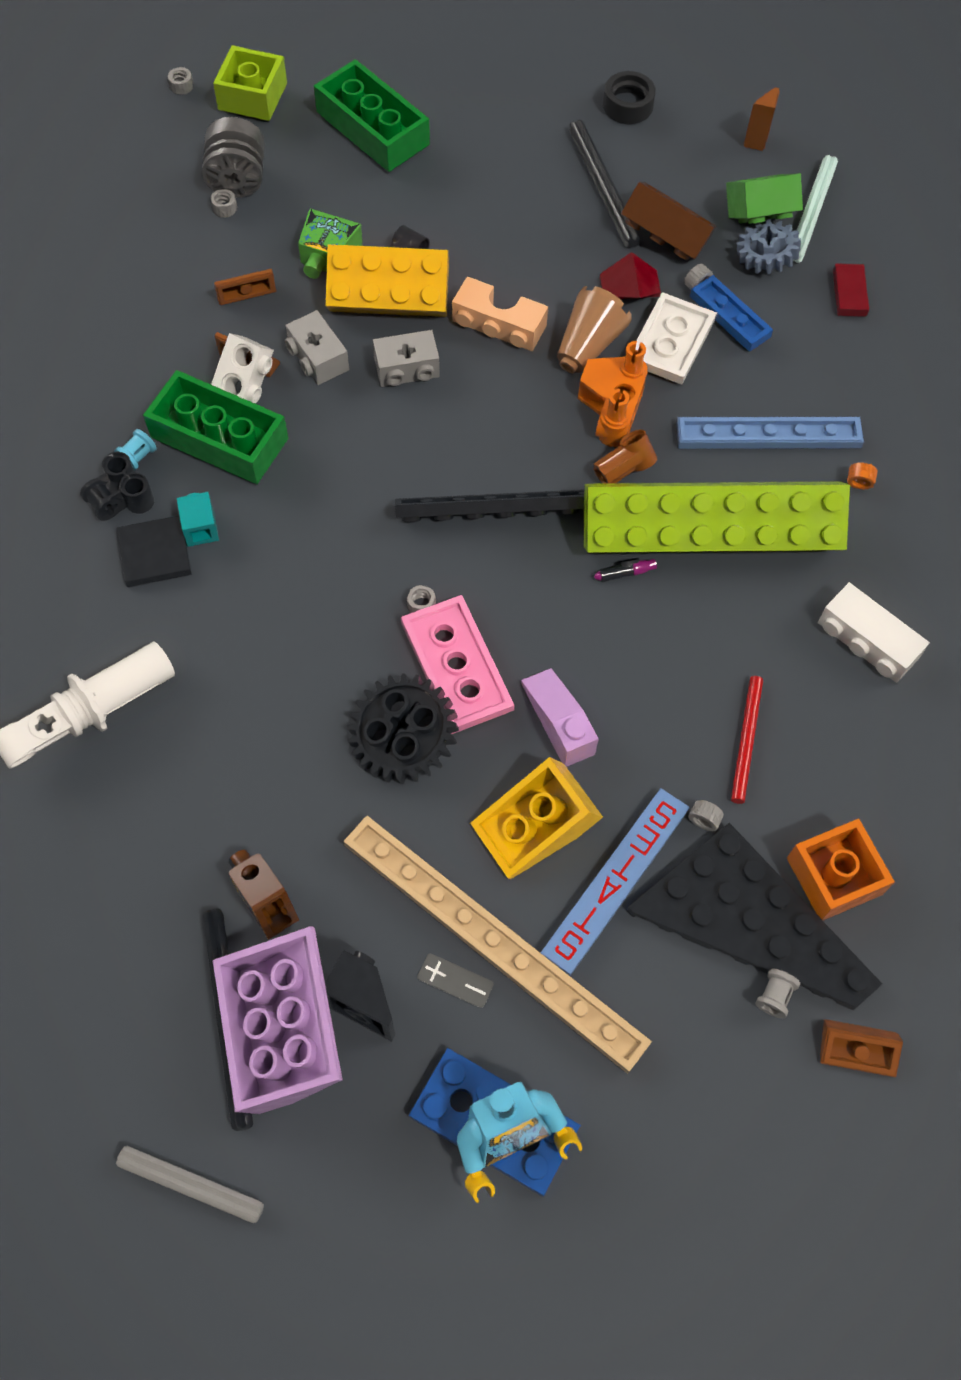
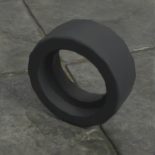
(634, 83)

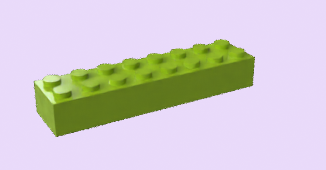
(716, 516)

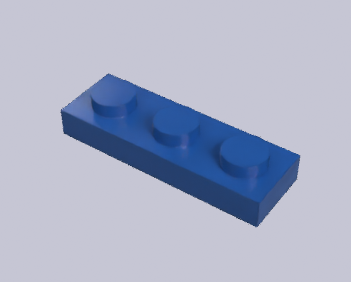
(731, 313)

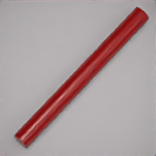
(747, 740)

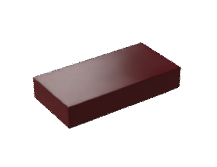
(850, 290)

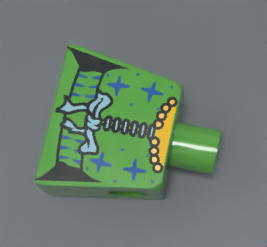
(320, 231)

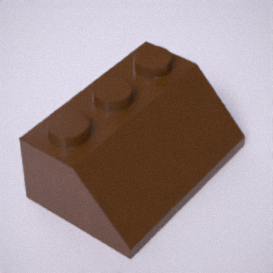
(667, 221)

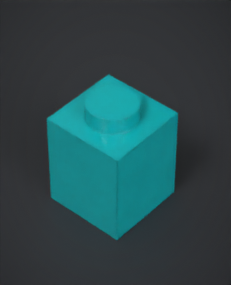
(197, 519)

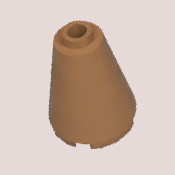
(592, 327)

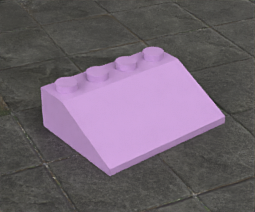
(276, 1022)

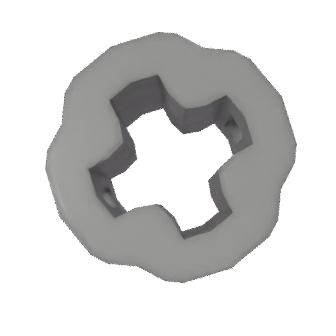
(777, 993)

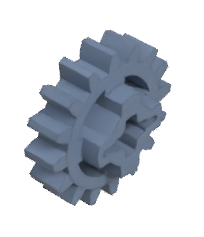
(768, 247)

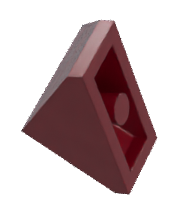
(631, 278)

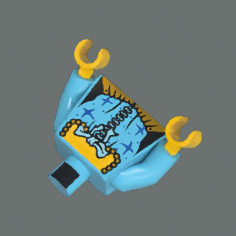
(505, 1125)

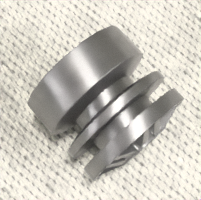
(233, 156)

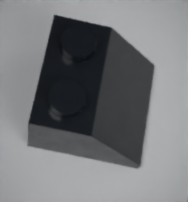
(358, 993)

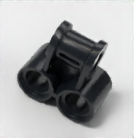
(118, 488)

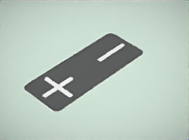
(455, 980)

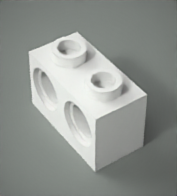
(234, 367)

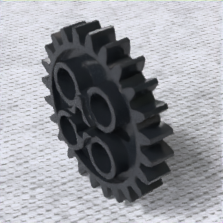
(377, 715)

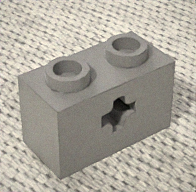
(316, 347)
(406, 358)

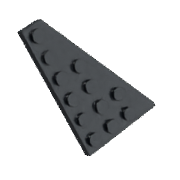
(742, 907)

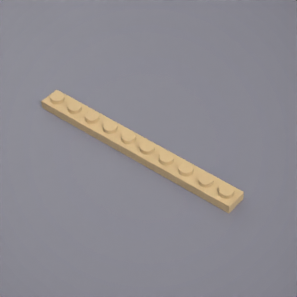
(498, 944)

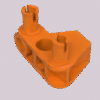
(614, 391)

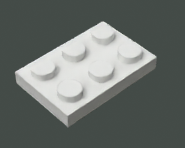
(674, 336)

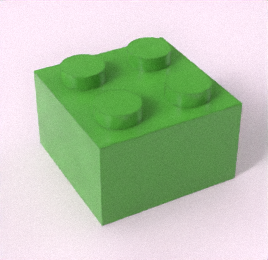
(764, 198)

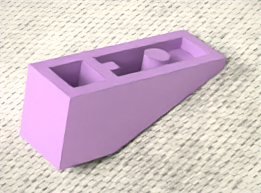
(561, 717)

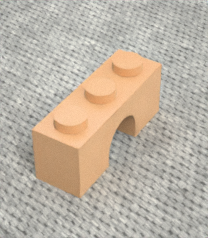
(518, 325)

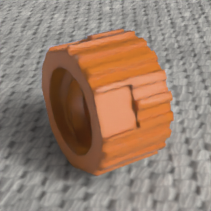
(862, 475)

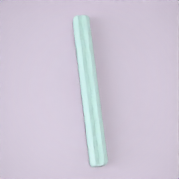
(815, 202)

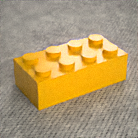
(387, 280)

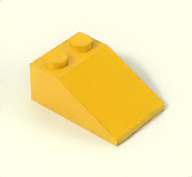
(536, 818)

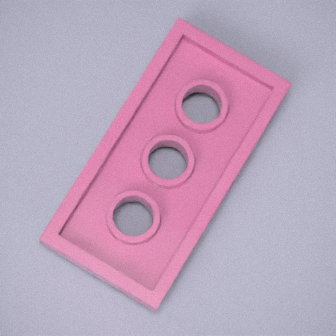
(467, 644)

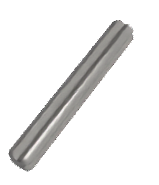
(190, 1184)

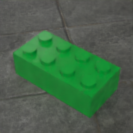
(372, 115)
(216, 426)

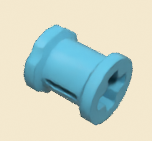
(137, 447)

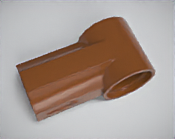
(633, 455)

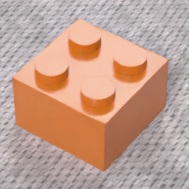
(840, 869)

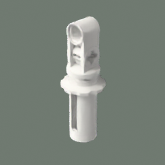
(85, 703)

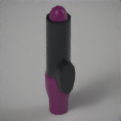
(627, 568)

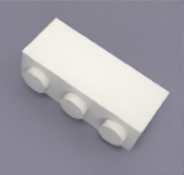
(872, 632)

